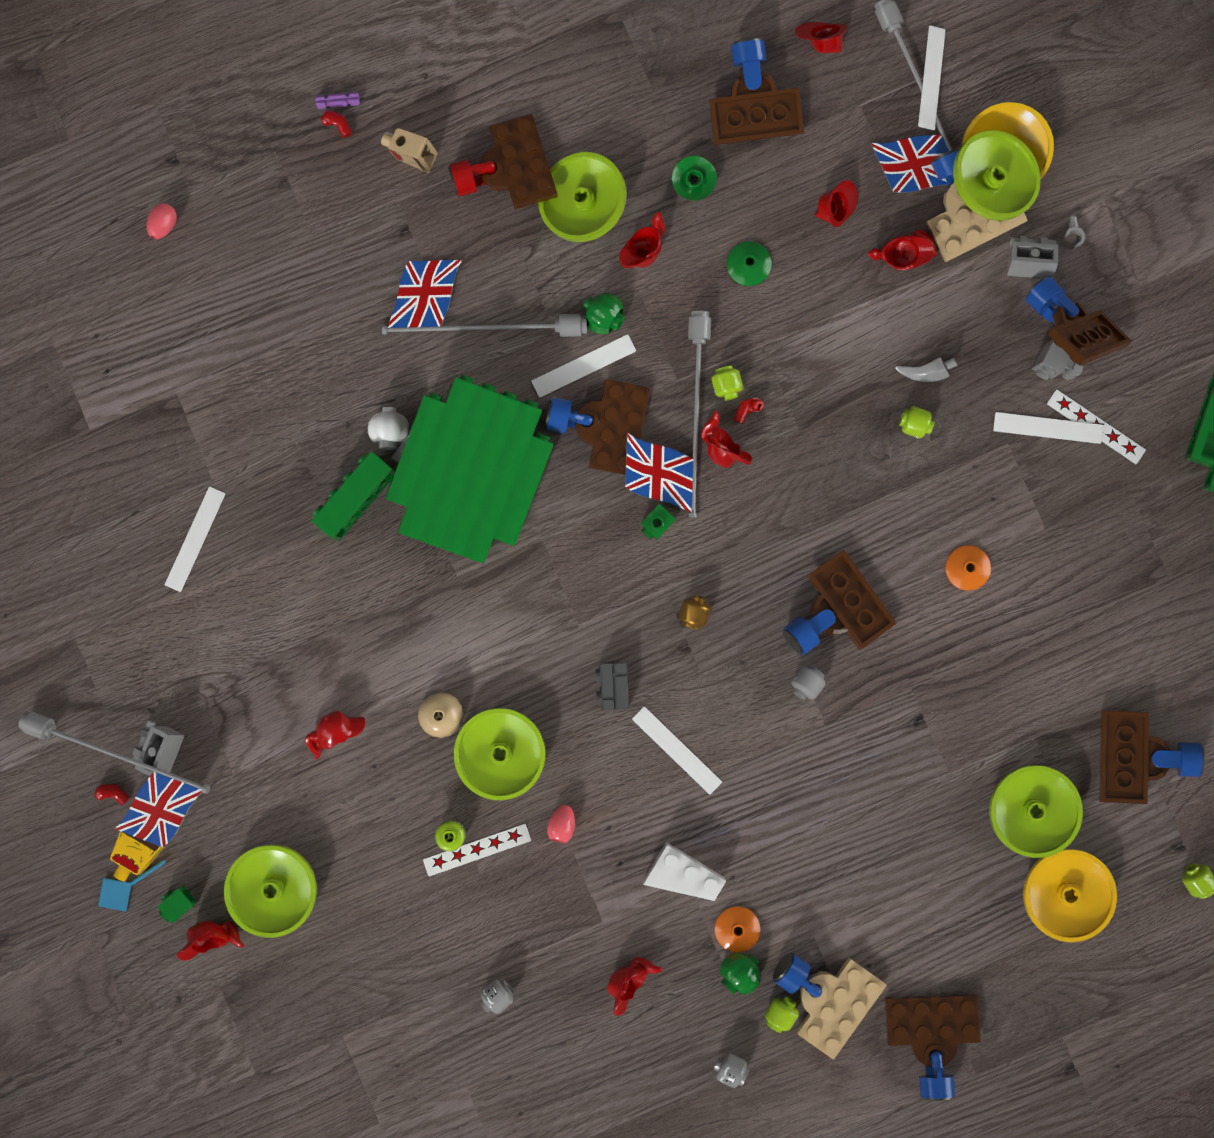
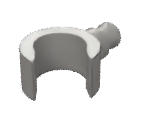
(1073, 228)

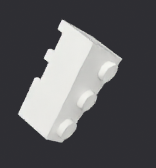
(683, 875)

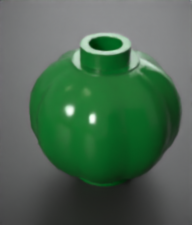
(604, 313)
(740, 973)

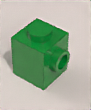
(657, 523)
(176, 904)

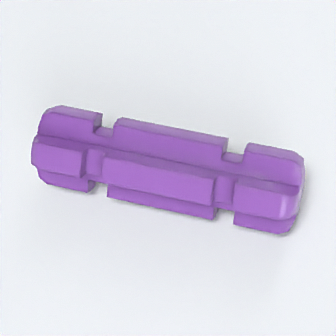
(337, 100)

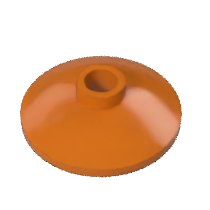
(957, 571)
(737, 917)

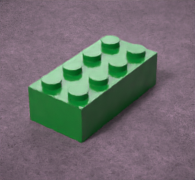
(353, 497)

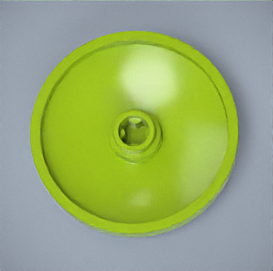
(996, 175)
(588, 197)
(499, 754)
(1036, 811)
(270, 890)

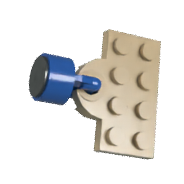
(960, 227)
(832, 1001)

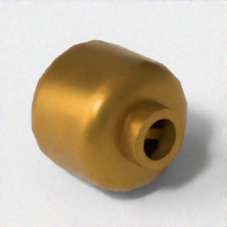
(694, 612)

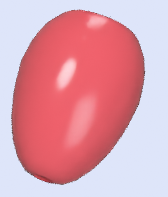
(161, 221)
(561, 824)

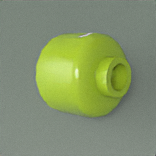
(727, 382)
(916, 422)
(456, 830)
(1199, 880)
(781, 1014)

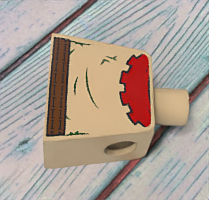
(410, 149)

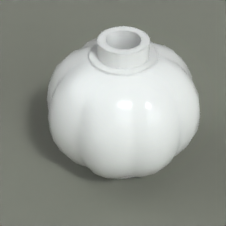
(388, 428)

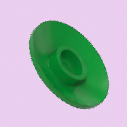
(694, 167)
(746, 274)

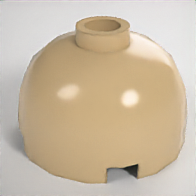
(451, 718)

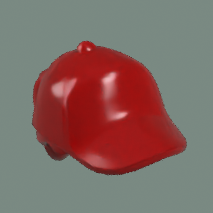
(644, 245)
(904, 252)
(721, 446)
(333, 729)
(207, 936)
(627, 980)

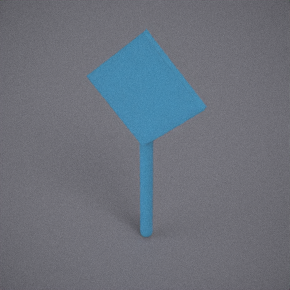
(116, 893)

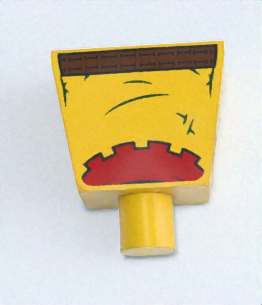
(132, 855)

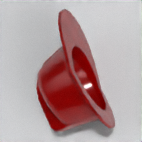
(823, 36)
(838, 204)

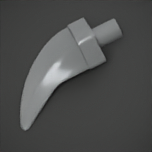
(930, 372)

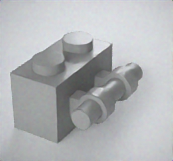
(1032, 257)
(1054, 361)
(157, 747)

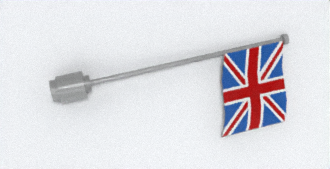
(908, 160)
(427, 294)
(662, 471)
(159, 802)

